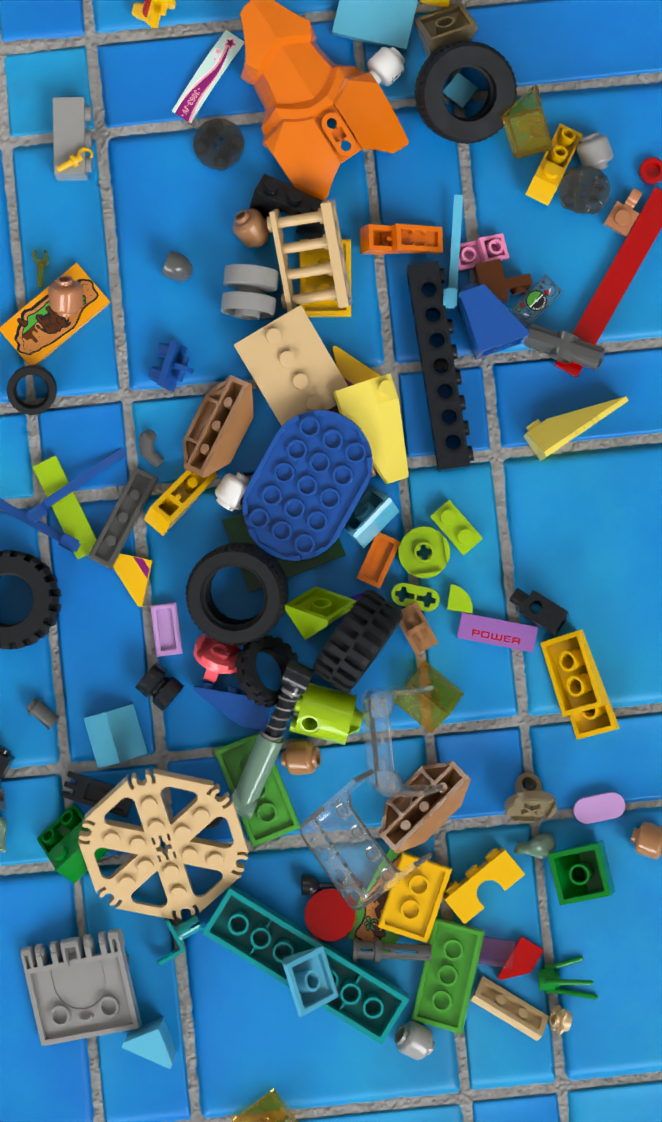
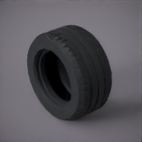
(208, 616)

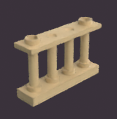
(330, 241)

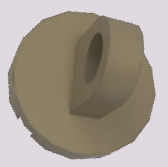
(529, 805)

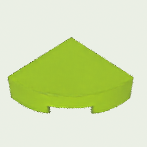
(459, 600)

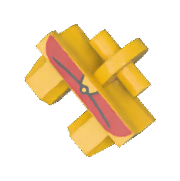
(151, 10)

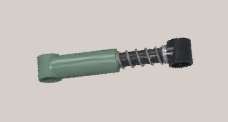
(269, 741)

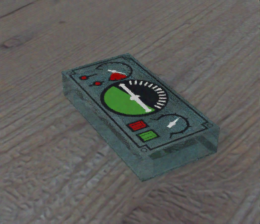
(536, 300)

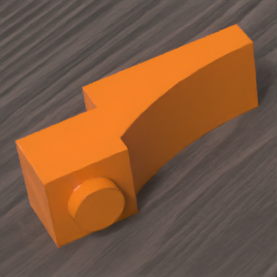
(400, 239)

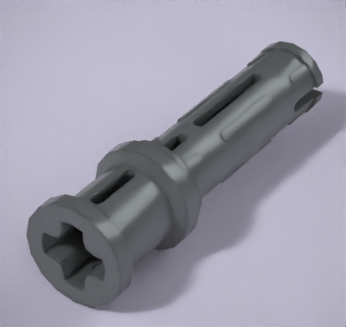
(424, 952)

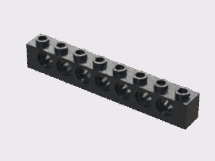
(418, 277)

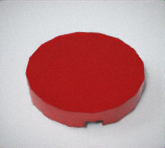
(329, 915)

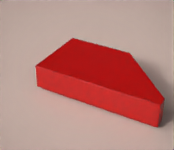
(525, 959)

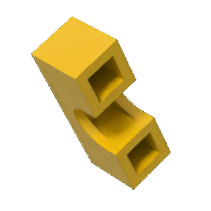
(463, 895)

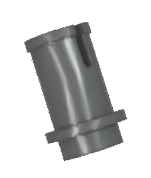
(42, 713)

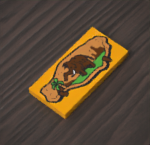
(40, 331)

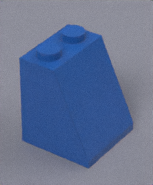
(488, 321)

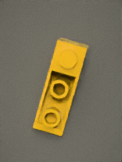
(554, 164)

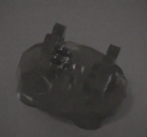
(209, 136)
(595, 193)

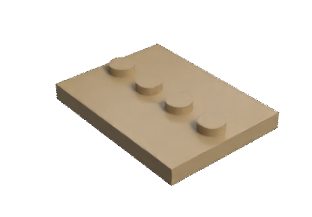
(291, 366)

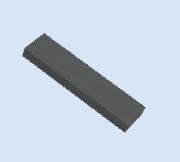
(123, 518)

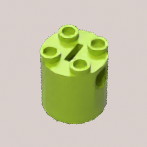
(326, 714)

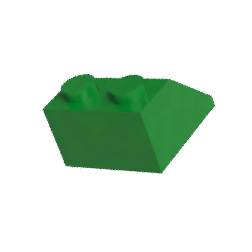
(581, 873)

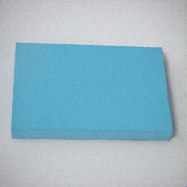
(376, 21)

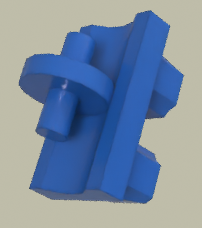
(173, 367)

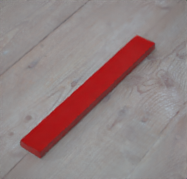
(618, 276)

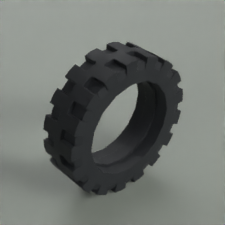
(246, 669)

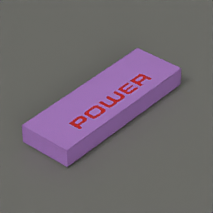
(497, 632)

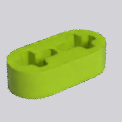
(416, 590)

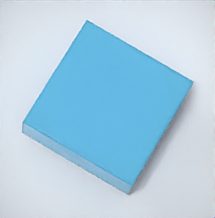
(459, 91)

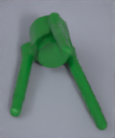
(550, 980)

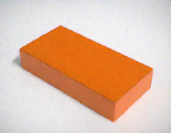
(378, 560)

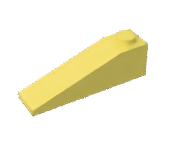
(377, 413)
(558, 430)

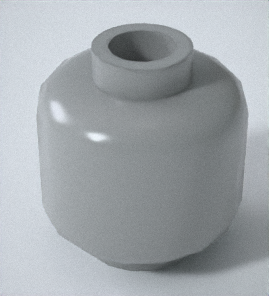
(595, 150)
(414, 1040)

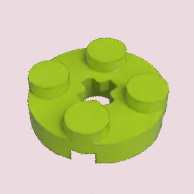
(435, 561)

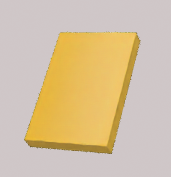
(323, 282)
(415, 900)

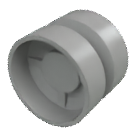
(250, 283)

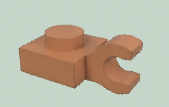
(622, 215)

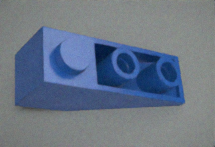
(235, 705)

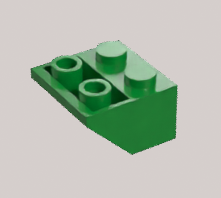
(62, 844)

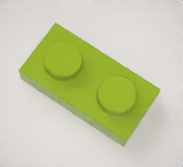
(456, 527)

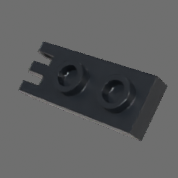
(91, 791)

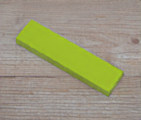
(68, 508)

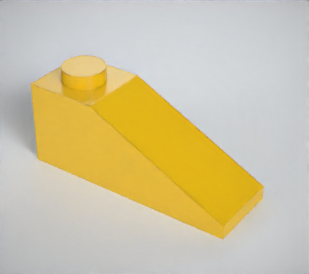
(177, 500)

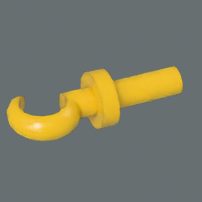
(74, 160)

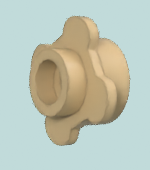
(560, 1019)

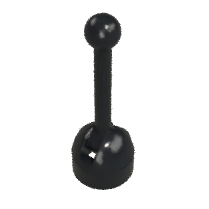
(311, 884)

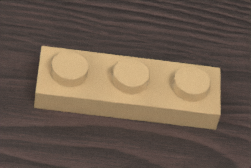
(509, 1008)

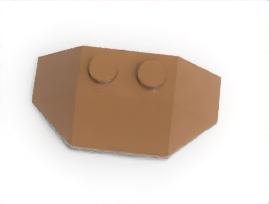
(218, 427)
(415, 819)

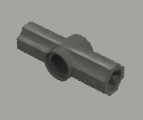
(565, 347)

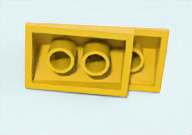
(578, 685)

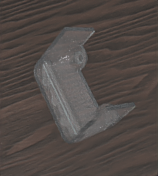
(377, 706)

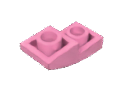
(482, 250)

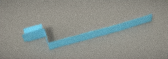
(451, 292)

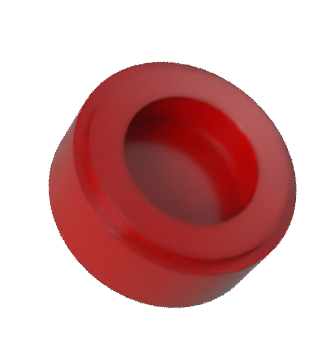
(650, 171)

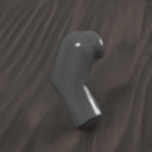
(146, 448)

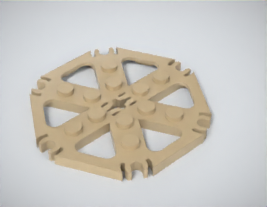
(181, 839)

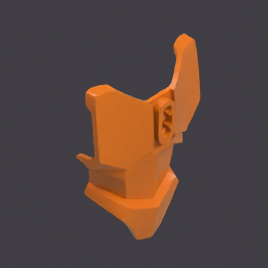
(303, 91)

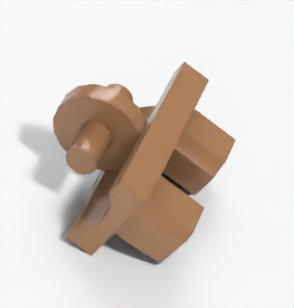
(417, 629)

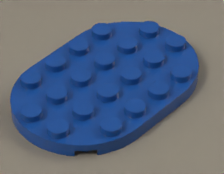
(307, 485)

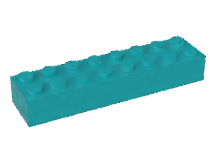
(267, 937)

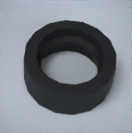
(20, 405)

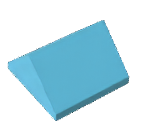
(370, 516)
(115, 736)
(310, 979)
(152, 1043)

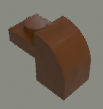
(493, 277)

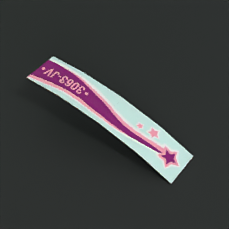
(207, 76)

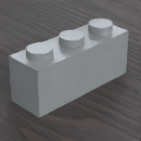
(70, 135)

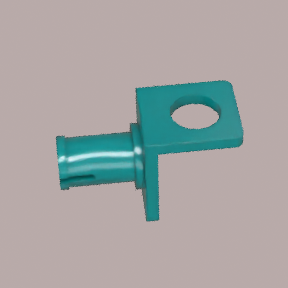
(180, 933)

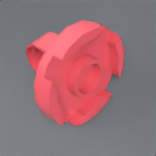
(215, 657)

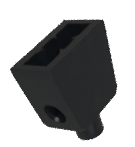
(551, 616)

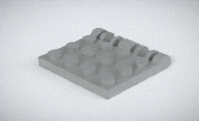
(81, 992)

